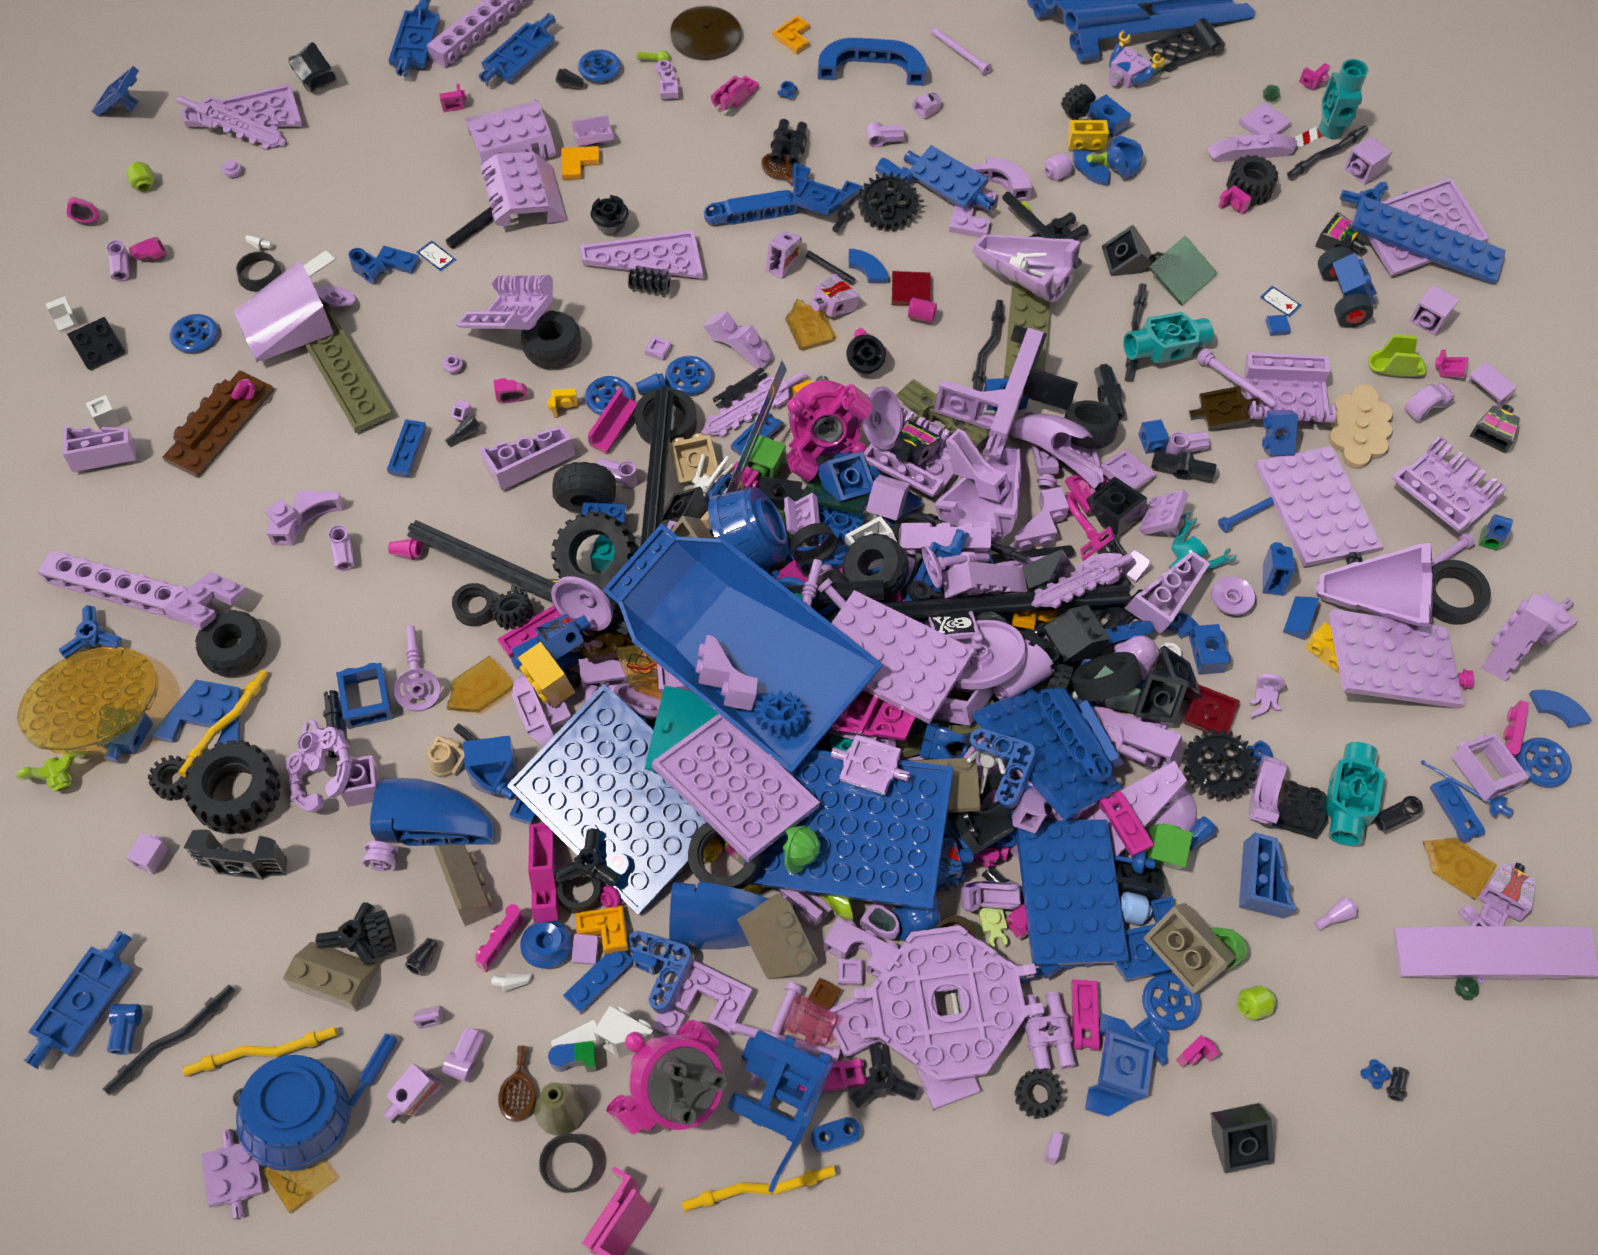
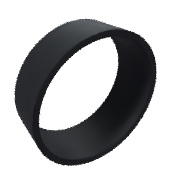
(256, 285)
(821, 552)
(993, 780)
(554, 1143)

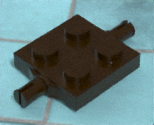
(1223, 408)
(601, 644)

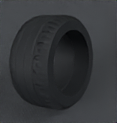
(1097, 419)

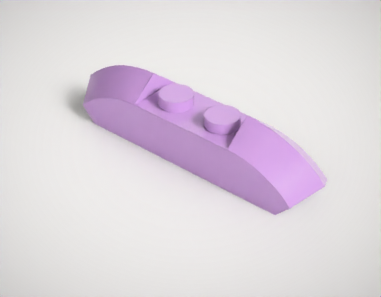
(1261, 144)

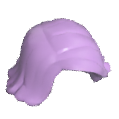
(1144, 650)

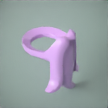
(1267, 692)

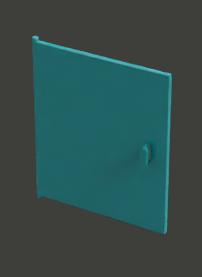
(678, 716)

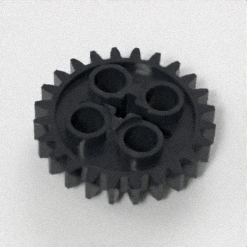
(888, 201)
(1225, 783)

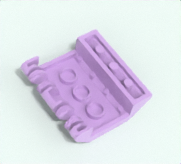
(511, 131)
(521, 185)
(518, 306)
(1292, 381)
(930, 476)
(1449, 489)

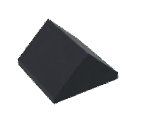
(1178, 666)
(1161, 696)
(1148, 883)

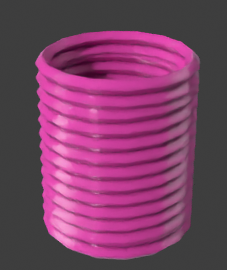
(922, 310)

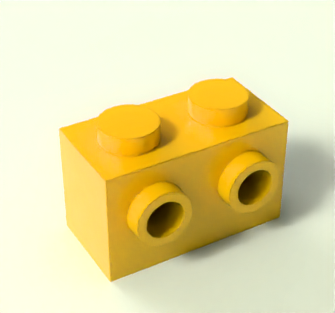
(1087, 134)
(1322, 646)

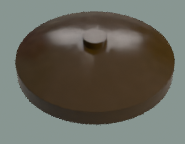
(705, 33)

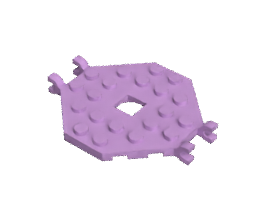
(955, 1043)

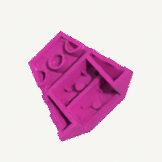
(875, 718)

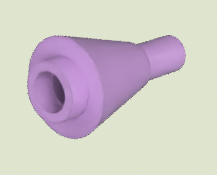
(1341, 911)

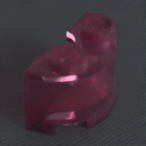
(810, 1021)

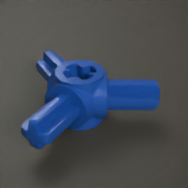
(1375, 194)
(89, 635)

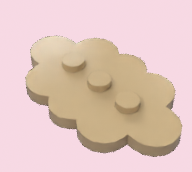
(1360, 426)

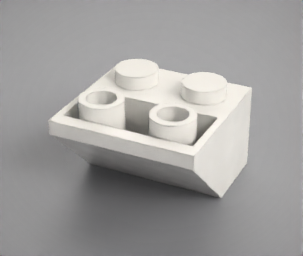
(876, 526)
(615, 1027)

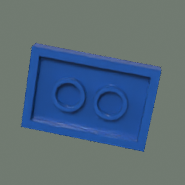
(118, 93)

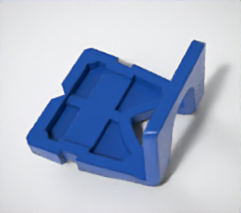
(937, 740)

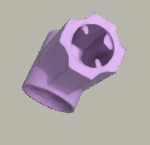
(879, 134)
(118, 260)
(1187, 443)
(624, 472)
(341, 548)
(461, 1062)

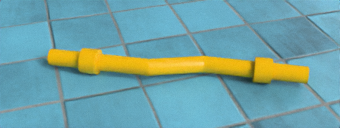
(251, 690)
(210, 1061)
(708, 1198)

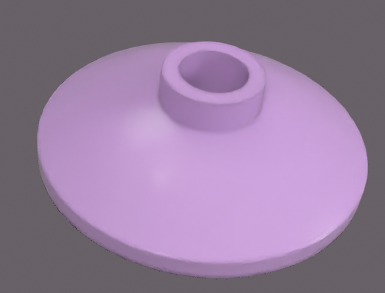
(335, 296)
(1233, 588)

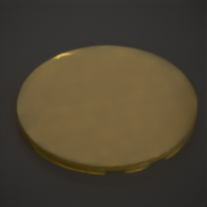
(87, 700)

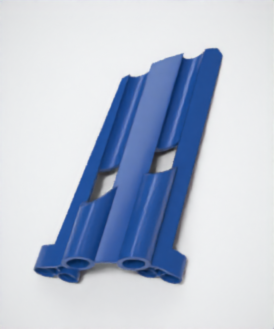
(1108, 18)

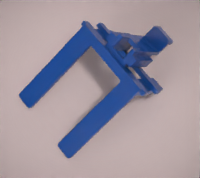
(783, 1069)

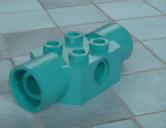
(1342, 98)
(1168, 337)
(1354, 793)

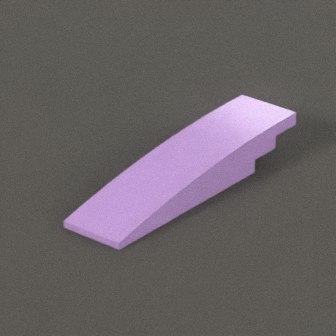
(1496, 952)

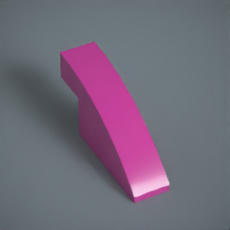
(541, 873)

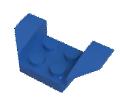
(1123, 1068)

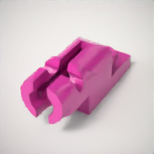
(734, 92)

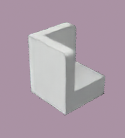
(62, 314)
(103, 412)

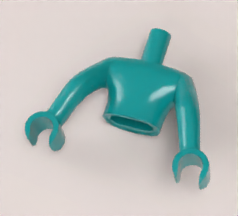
(1193, 544)

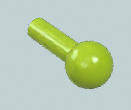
(662, 55)
(1101, 159)

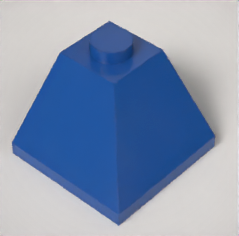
(846, 476)

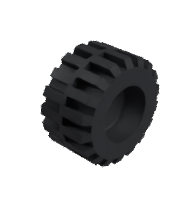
(1254, 177)

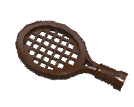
(779, 175)
(527, 1081)

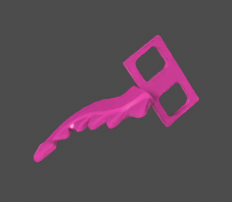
(1092, 534)

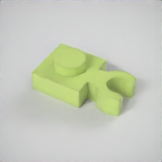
(993, 923)

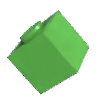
(767, 457)
(1170, 845)

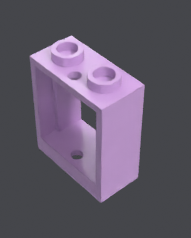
(962, 711)
(1499, 756)

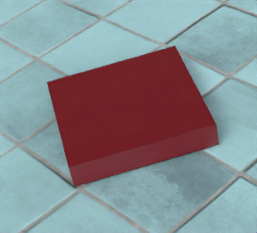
(909, 285)
(1211, 711)

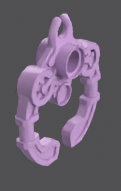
(311, 756)

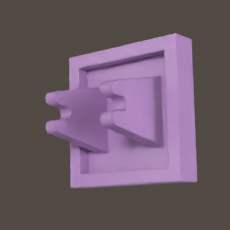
(1164, 513)

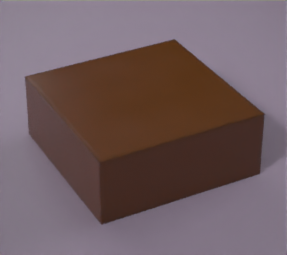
(824, 994)

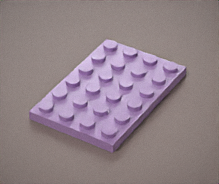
(1436, 203)
(1318, 506)
(916, 659)
(1395, 659)
(735, 786)

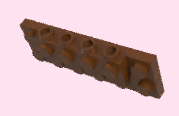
(214, 425)

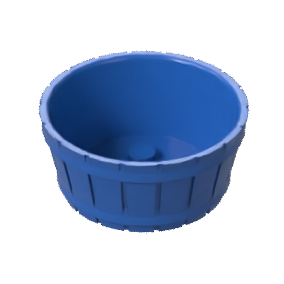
(750, 525)
(292, 1113)

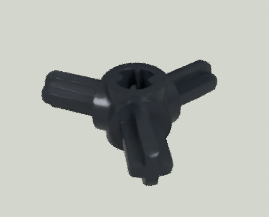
(588, 853)
(354, 944)
(881, 1069)

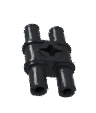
(788, 142)
(1059, 227)
(1117, 615)

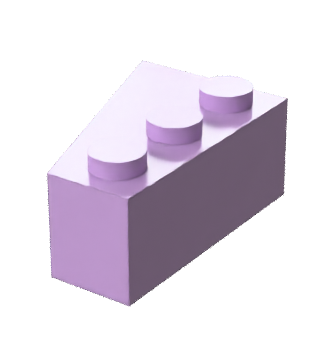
(97, 448)

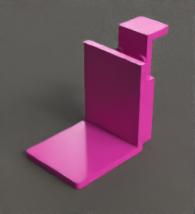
(619, 1220)

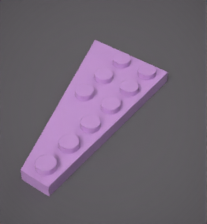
(273, 106)
(668, 252)
(1145, 798)

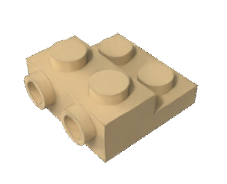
(687, 454)

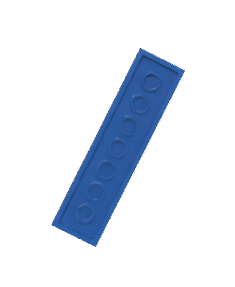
(1428, 240)

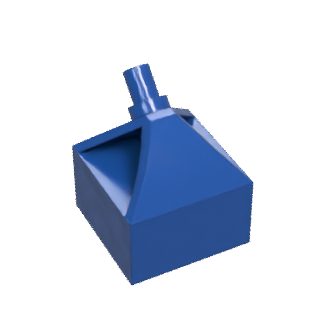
(491, 765)

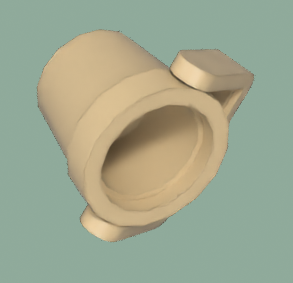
(442, 759)

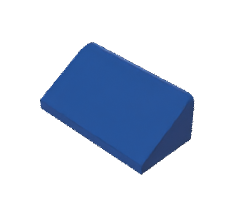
(1300, 616)

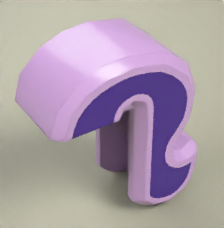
(1428, 398)
(991, 895)

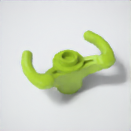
(54, 772)

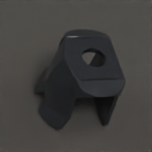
(311, 67)

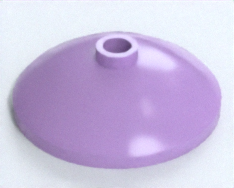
(884, 420)
(581, 597)
(642, 704)
(1179, 812)

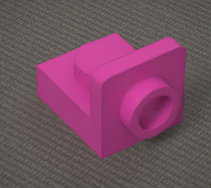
(453, 100)
(1236, 199)
(750, 477)
(1199, 1047)

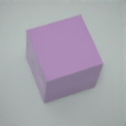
(1367, 160)
(1434, 310)
(887, 497)
(361, 782)

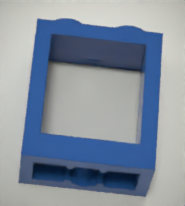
(367, 714)

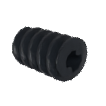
(651, 281)

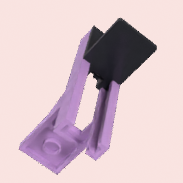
(1025, 380)

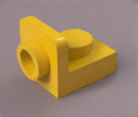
(562, 399)

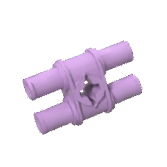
(1060, 1038)

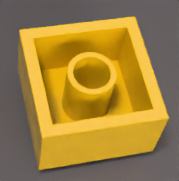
(545, 675)

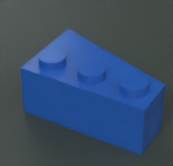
(1263, 878)

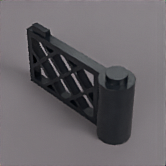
(1203, 36)

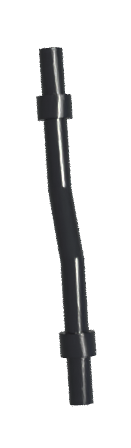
(1352, 137)
(1139, 303)
(997, 318)
(1006, 551)
(126, 1072)

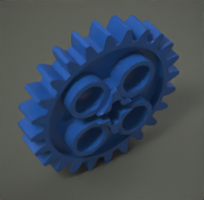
(839, 522)

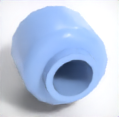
(1134, 908)

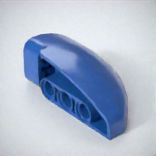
(427, 815)
(709, 915)

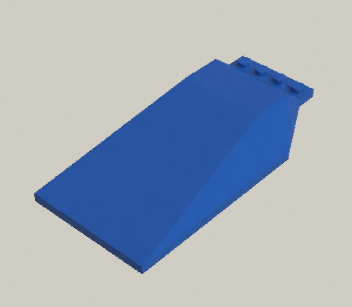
(700, 587)

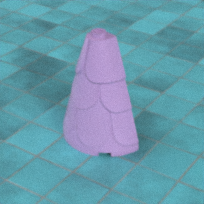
(1059, 262)
(964, 505)
(1387, 585)

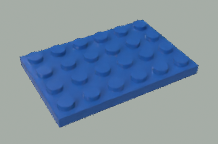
(1054, 772)
(1071, 893)

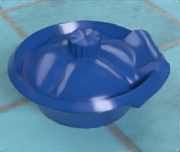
(546, 944)

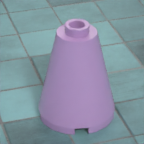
(1034, 670)

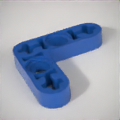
(1012, 755)
(670, 966)

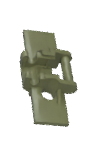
(915, 393)

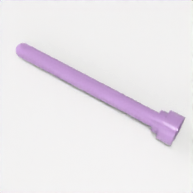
(1207, 358)

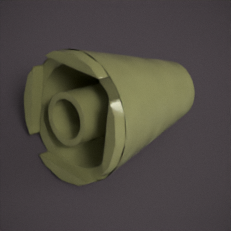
(559, 1109)

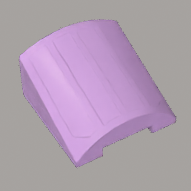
(283, 315)

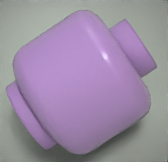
(1058, 166)

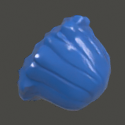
(1125, 156)
(916, 919)

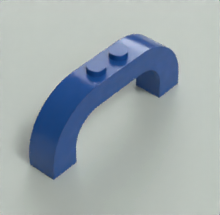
(872, 51)

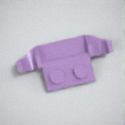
(536, 716)

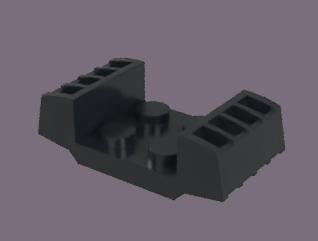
(208, 853)

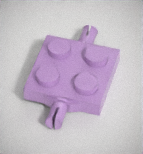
(1560, 622)
(870, 764)
(231, 1175)

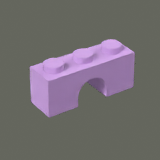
(846, 937)

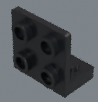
(96, 343)
(1300, 809)
(979, 832)

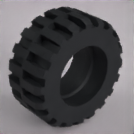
(582, 528)
(220, 763)

